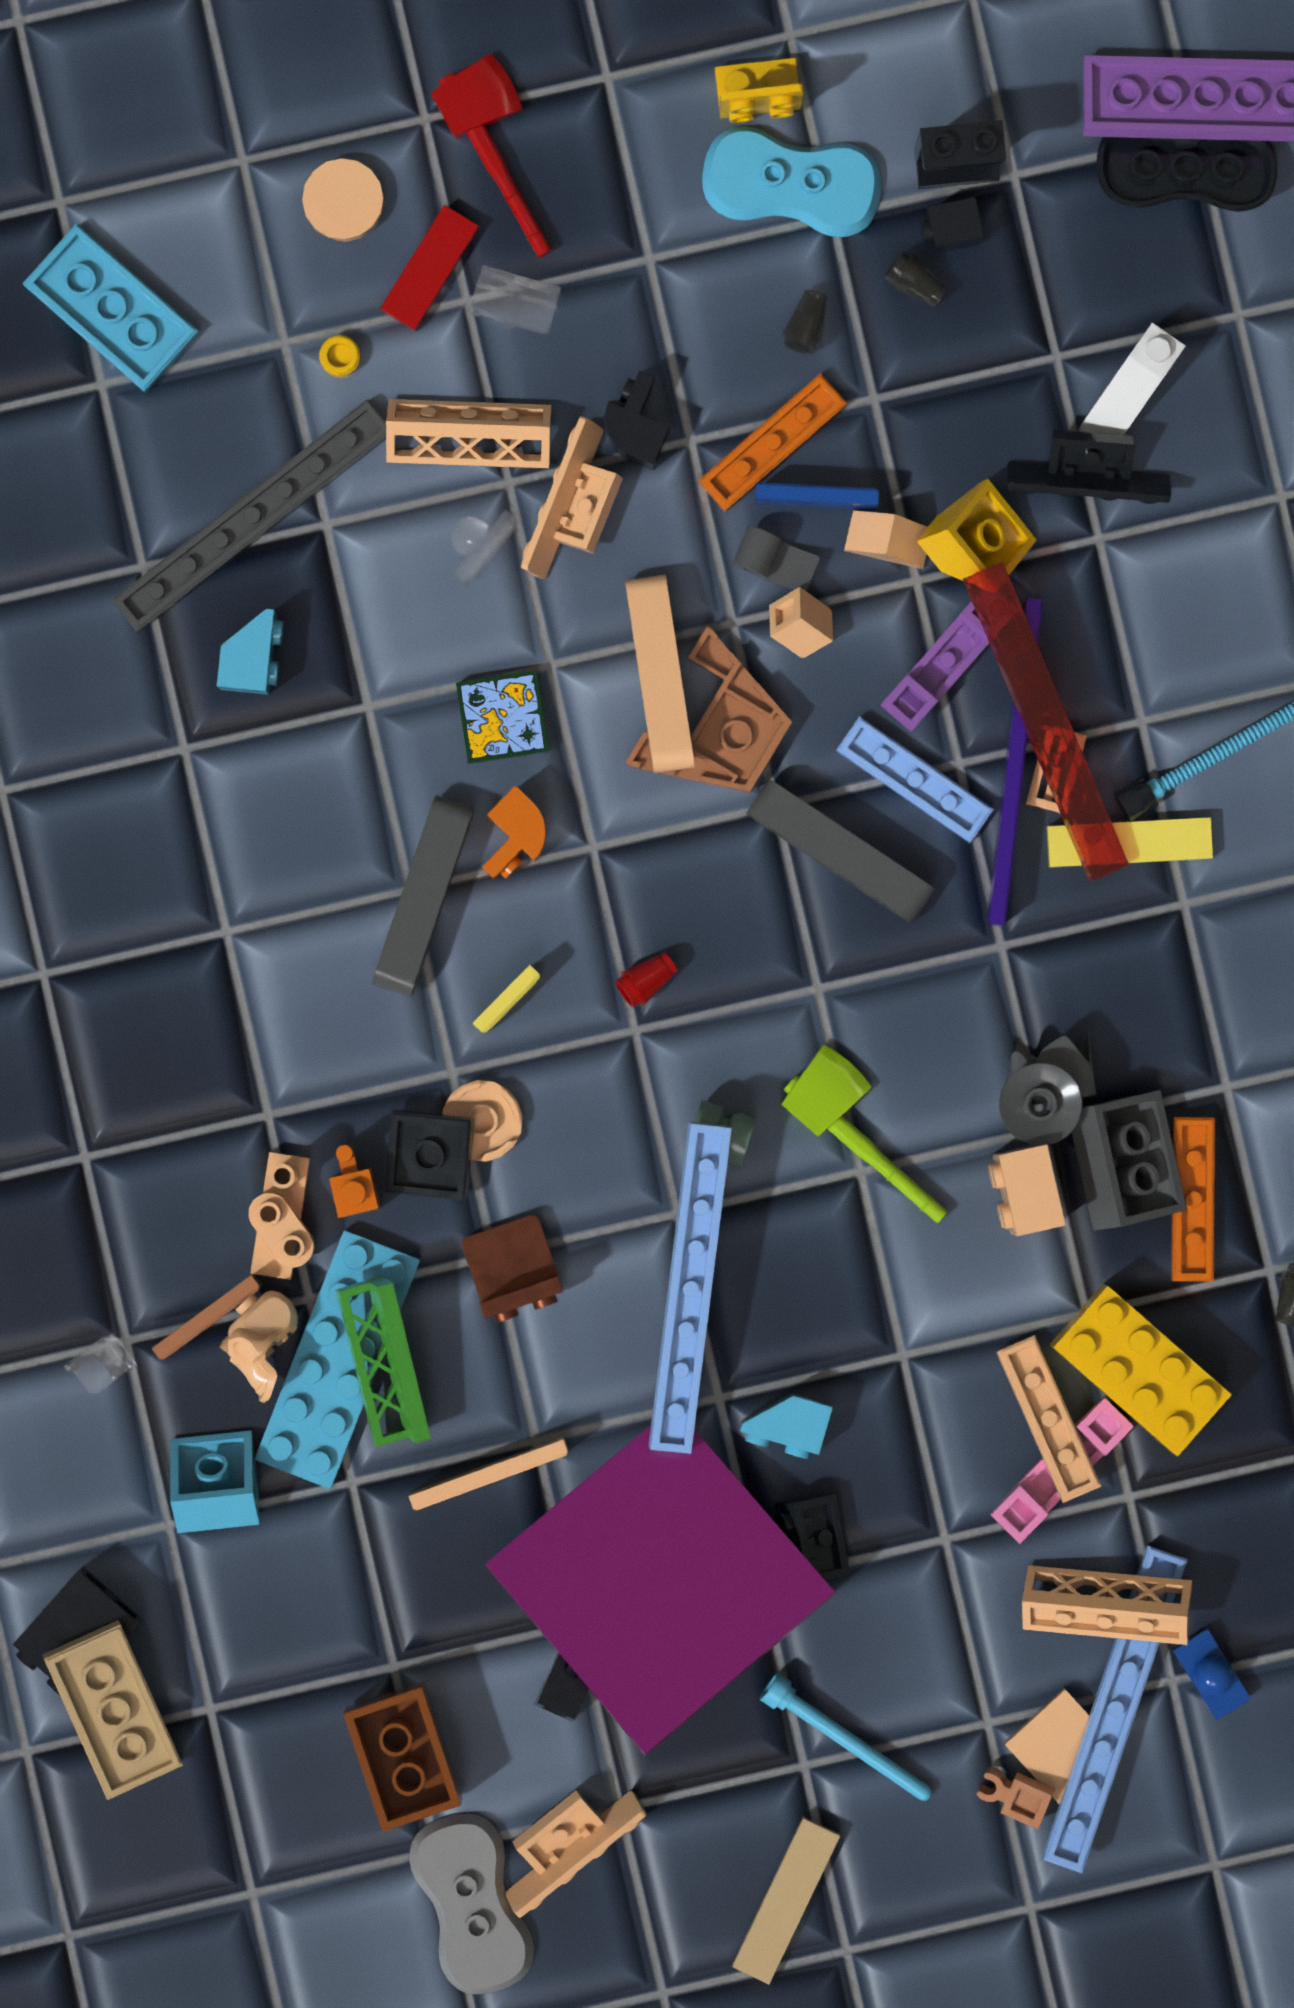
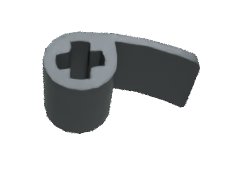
(775, 560)

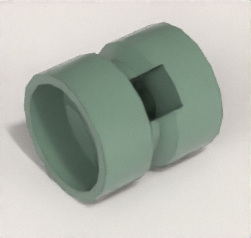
(741, 1125)

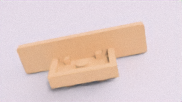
(576, 502)
(567, 1842)

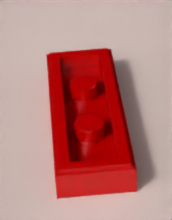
(429, 268)

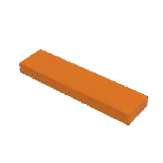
(772, 442)
(1194, 1229)

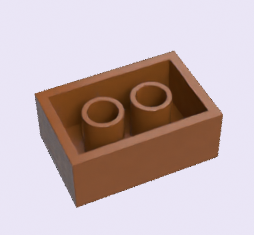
(403, 1756)

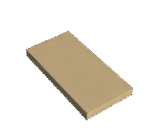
(112, 1709)

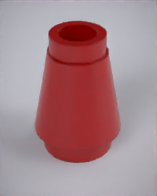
(645, 979)

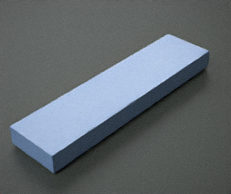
(914, 779)

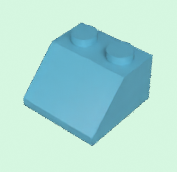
(214, 1482)

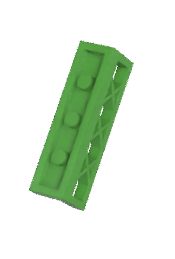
(398, 1359)

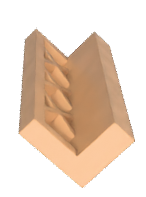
(467, 421)
(1105, 1611)

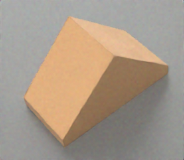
(886, 538)

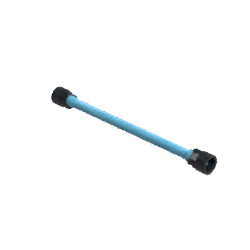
(1143, 796)

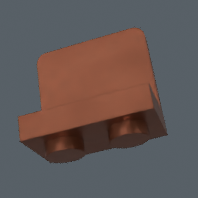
(512, 1268)

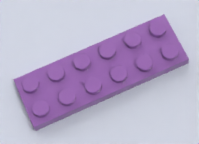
(1188, 98)

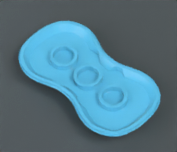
(759, 176)

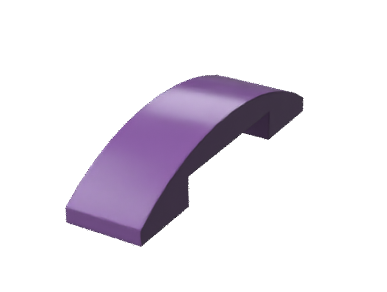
(937, 670)

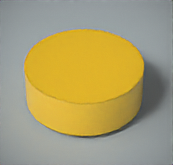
(340, 356)

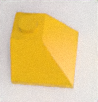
(976, 534)

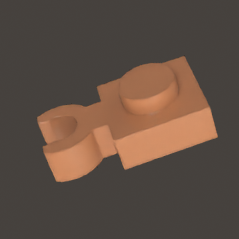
(1022, 1799)

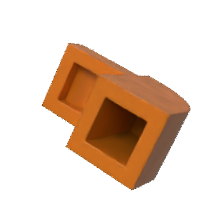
(526, 832)

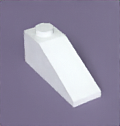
(1133, 383)

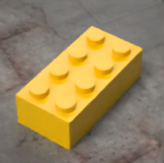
(1140, 1369)

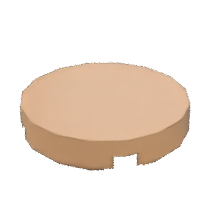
(343, 199)
(494, 1114)

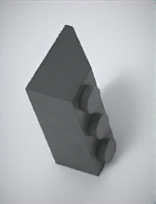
(1127, 1161)

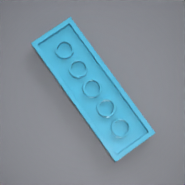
(322, 1388)

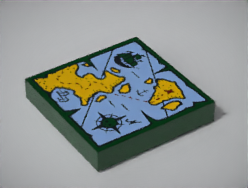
(502, 717)

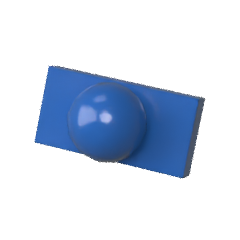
(1211, 1674)

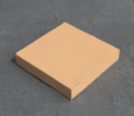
(1051, 1741)

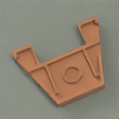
(736, 730)

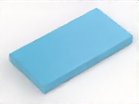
(110, 308)

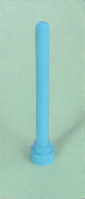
(781, 1695)

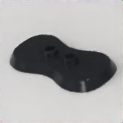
(1159, 170)

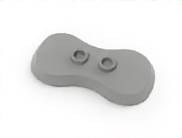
(462, 1873)

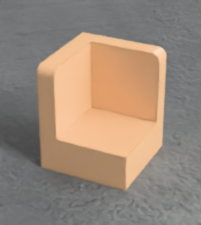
(801, 622)

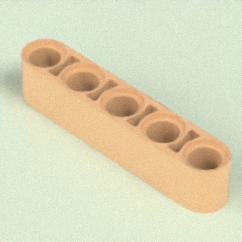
(659, 673)

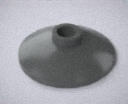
(1061, 1108)

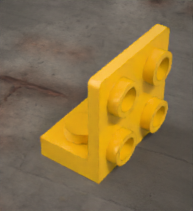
(758, 89)

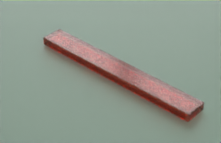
(1045, 721)

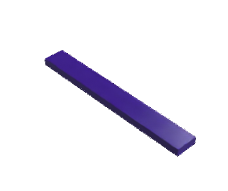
(1010, 796)

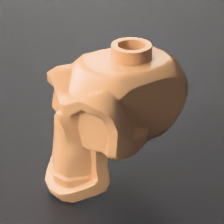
(251, 1336)

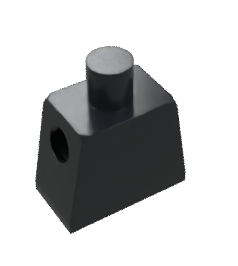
(561, 1692)

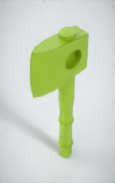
(822, 1097)

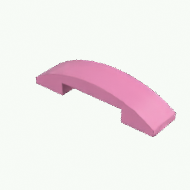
(1035, 1492)

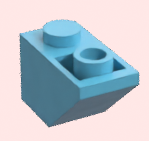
(247, 656)
(792, 1422)

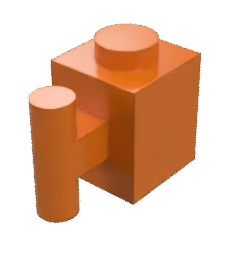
(354, 1189)

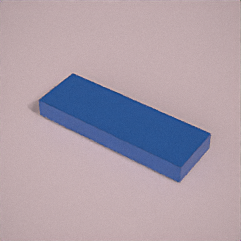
(816, 496)

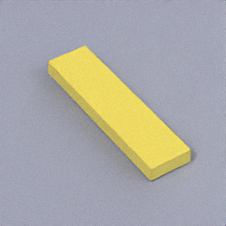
(1142, 841)

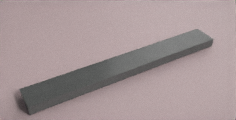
(252, 516)

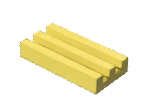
(507, 1000)

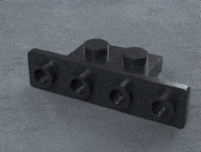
(1090, 467)

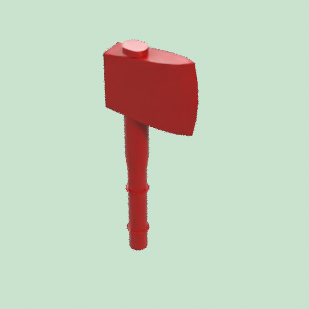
(471, 103)

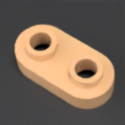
(283, 1228)

